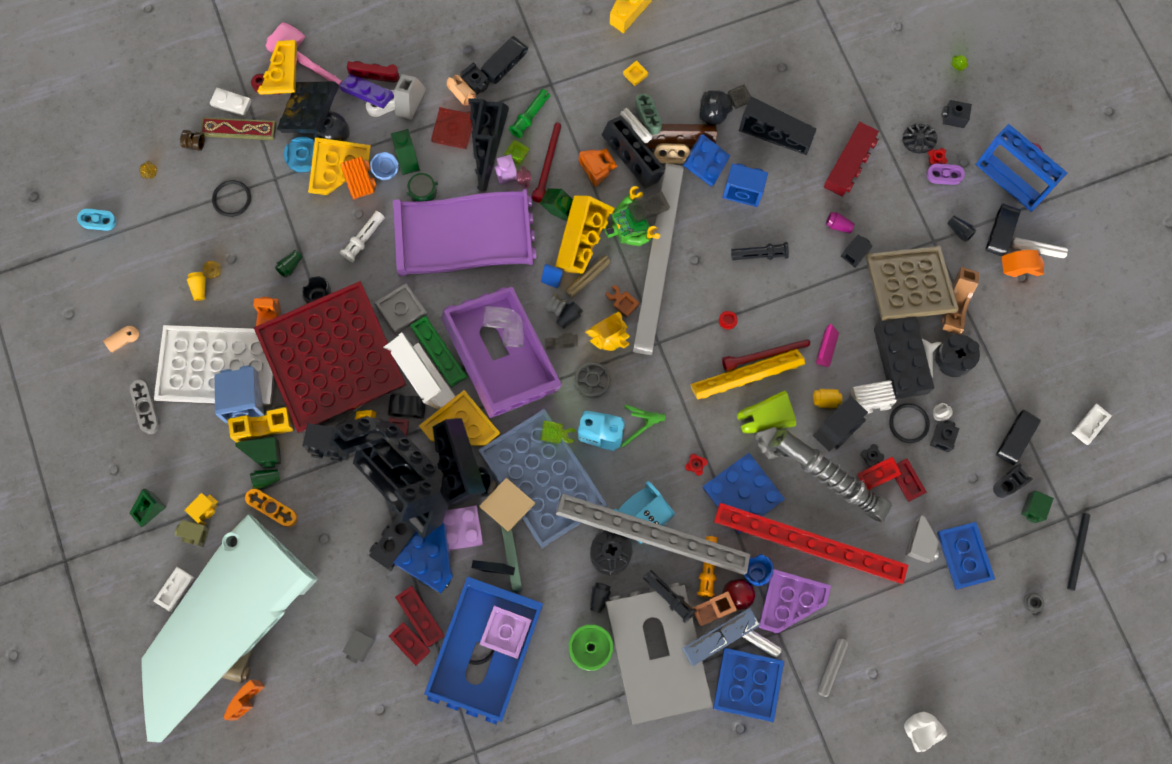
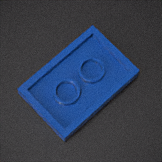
(965, 555)

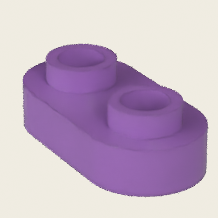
(944, 174)

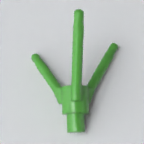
(649, 417)

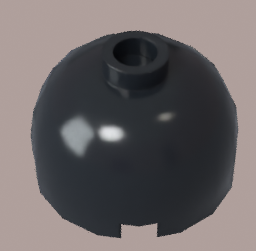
(334, 128)

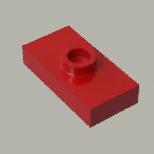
(880, 473)

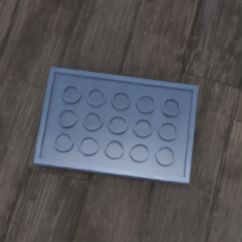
(543, 474)

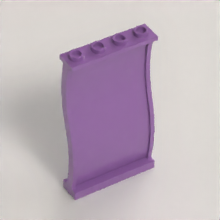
(463, 232)

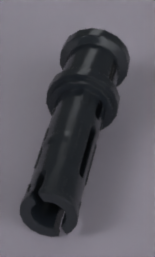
(769, 251)
(676, 602)

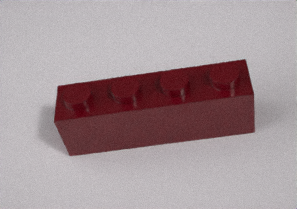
(851, 158)

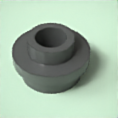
(1039, 602)

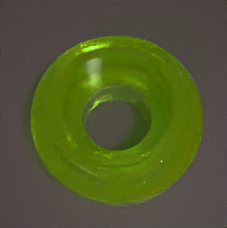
(959, 62)

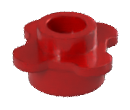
(934, 160)
(698, 470)

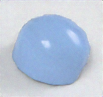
(384, 166)

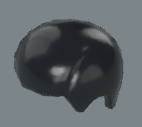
(316, 289)
(489, 480)

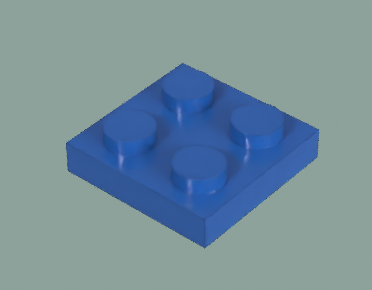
(706, 160)

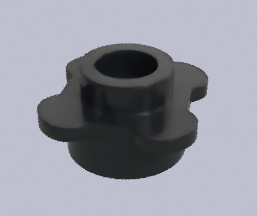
(872, 460)

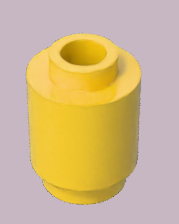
(827, 398)

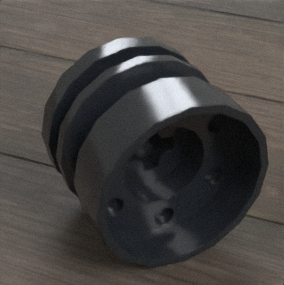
(604, 561)

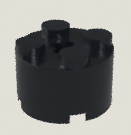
(955, 347)

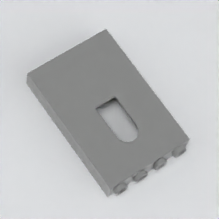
(662, 684)

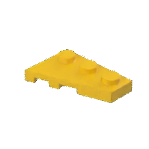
(282, 69)

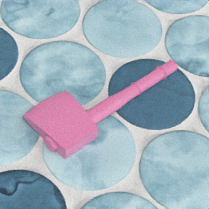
(288, 32)

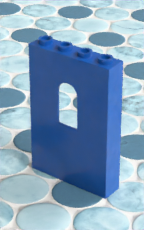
(465, 629)

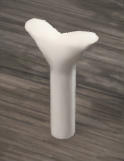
(929, 349)

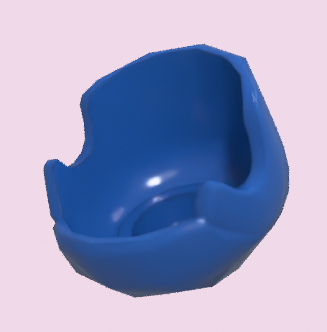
(759, 570)

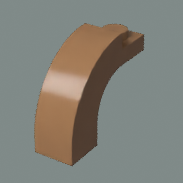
(963, 288)

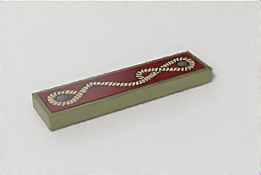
(238, 128)

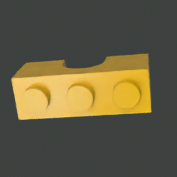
(249, 428)

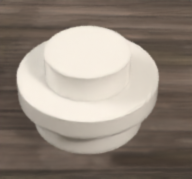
(942, 412)

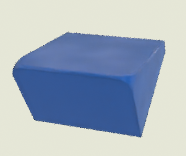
(552, 276)

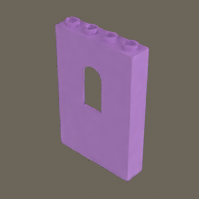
(507, 381)

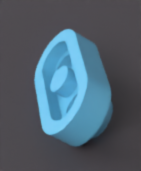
(98, 219)

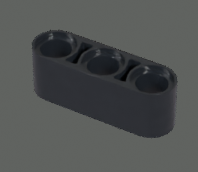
(504, 59)
(1003, 230)
(1018, 437)

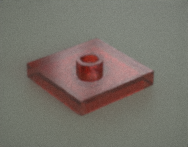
(452, 128)

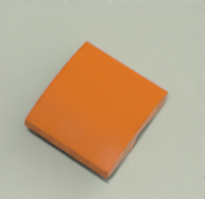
(240, 703)

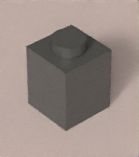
(358, 646)

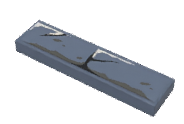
(721, 637)

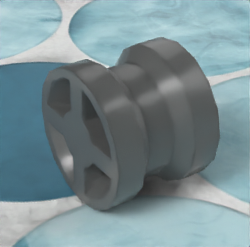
(556, 305)

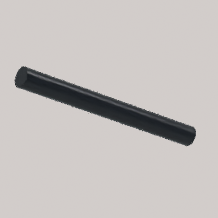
(1078, 551)

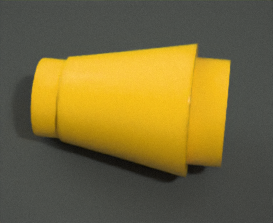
(197, 285)

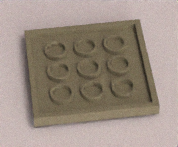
(911, 283)

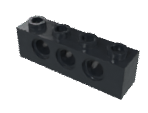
(633, 152)
(389, 534)

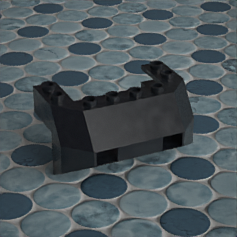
(396, 470)

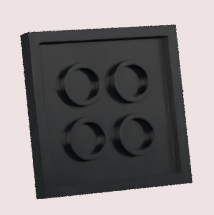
(308, 107)

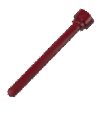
(540, 191)
(730, 363)

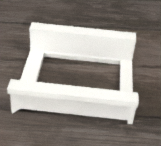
(420, 372)

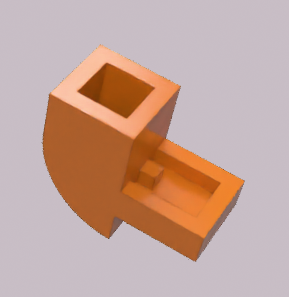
(1023, 262)
(267, 309)

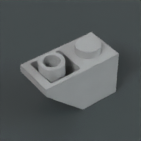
(408, 96)

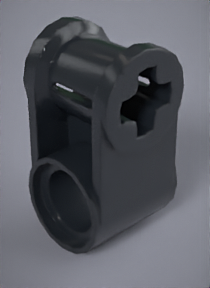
(1014, 480)

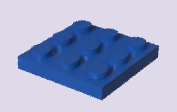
(745, 488)
(748, 685)

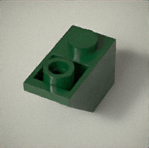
(557, 203)

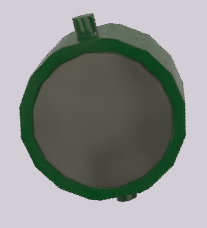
(422, 187)

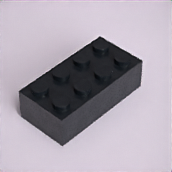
(904, 357)

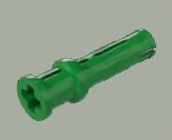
(525, 119)

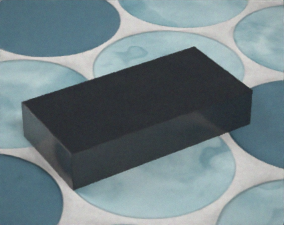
(493, 567)

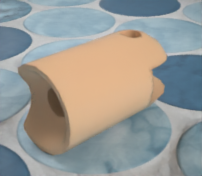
(460, 89)
(121, 338)

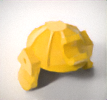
(609, 333)

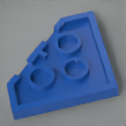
(428, 558)

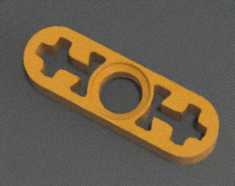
(262, 496)

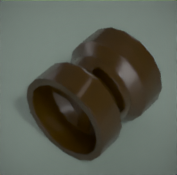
(192, 140)

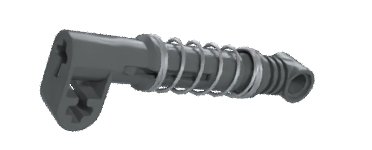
(811, 460)

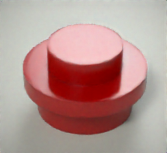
(728, 320)

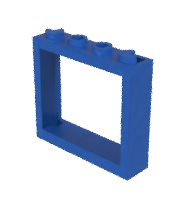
(1031, 157)

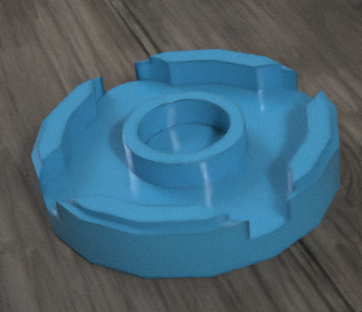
(299, 154)

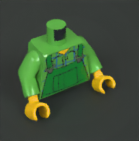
(625, 226)

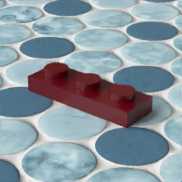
(420, 616)

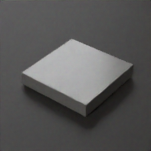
(400, 308)

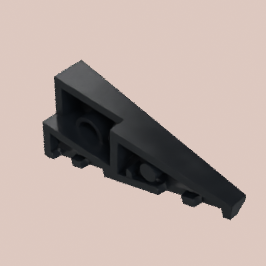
(487, 124)

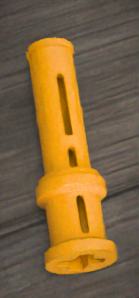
(707, 578)

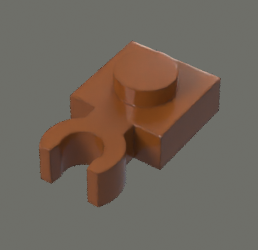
(623, 302)

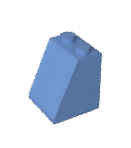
(238, 393)

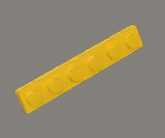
(747, 374)

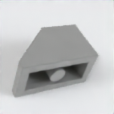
(923, 542)

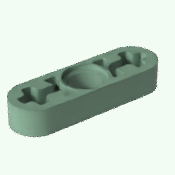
(650, 107)

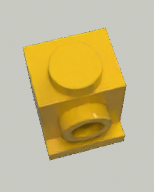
(202, 508)

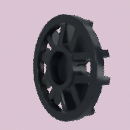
(920, 138)

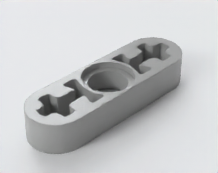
(137, 401)

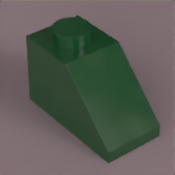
(405, 151)
(263, 451)

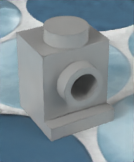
(765, 437)

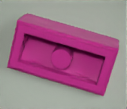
(827, 346)

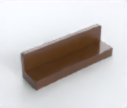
(682, 134)

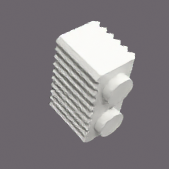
(874, 396)

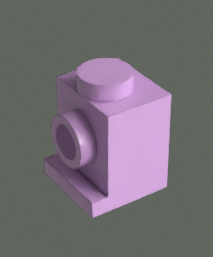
(505, 169)

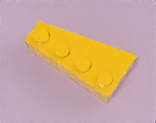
(626, 12)
(581, 233)

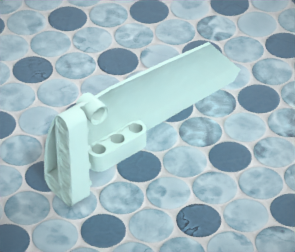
(218, 622)

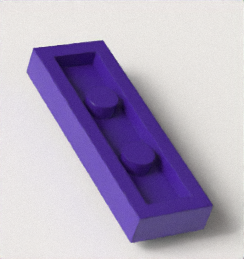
(366, 91)

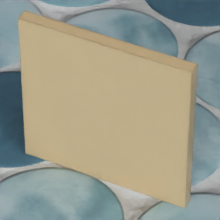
(507, 504)

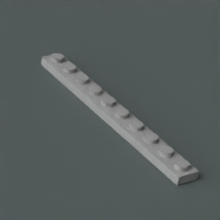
(653, 534)

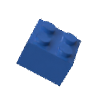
(745, 185)

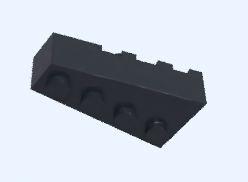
(776, 127)
(457, 461)

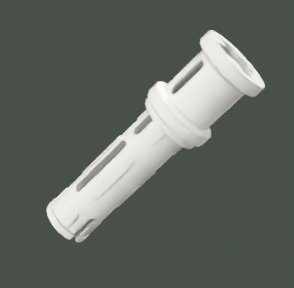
(356, 244)

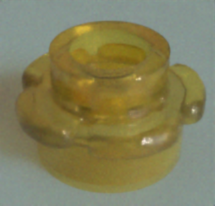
(148, 170)
(208, 266)

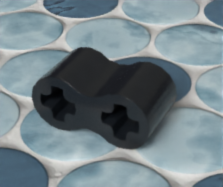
(406, 406)

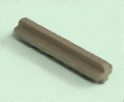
(588, 276)

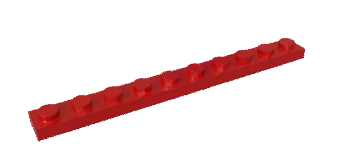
(810, 543)

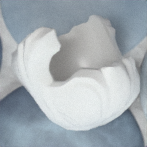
(924, 731)

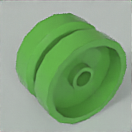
(591, 635)

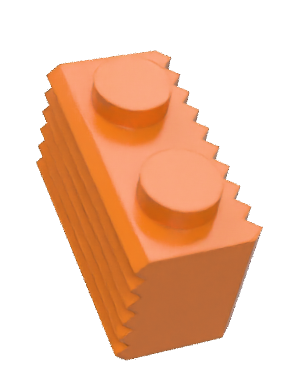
(357, 177)

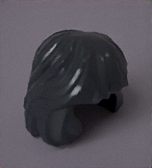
(715, 107)

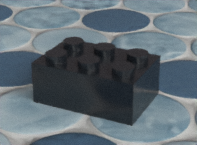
(841, 424)

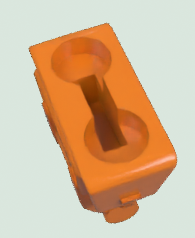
(594, 165)

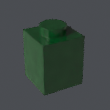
(1037, 506)

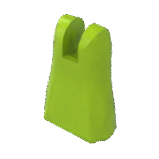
(769, 413)

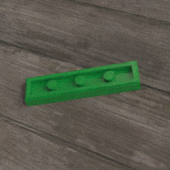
(438, 351)

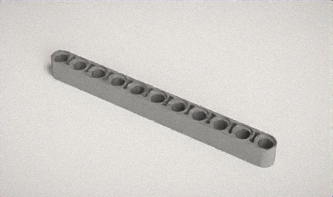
(658, 262)

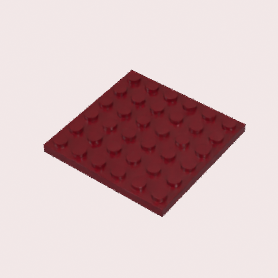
(329, 356)

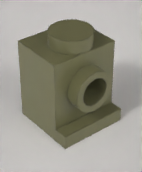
(192, 532)

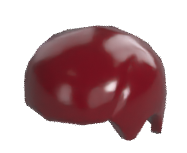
(741, 593)

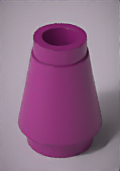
(839, 222)

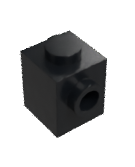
(956, 113)

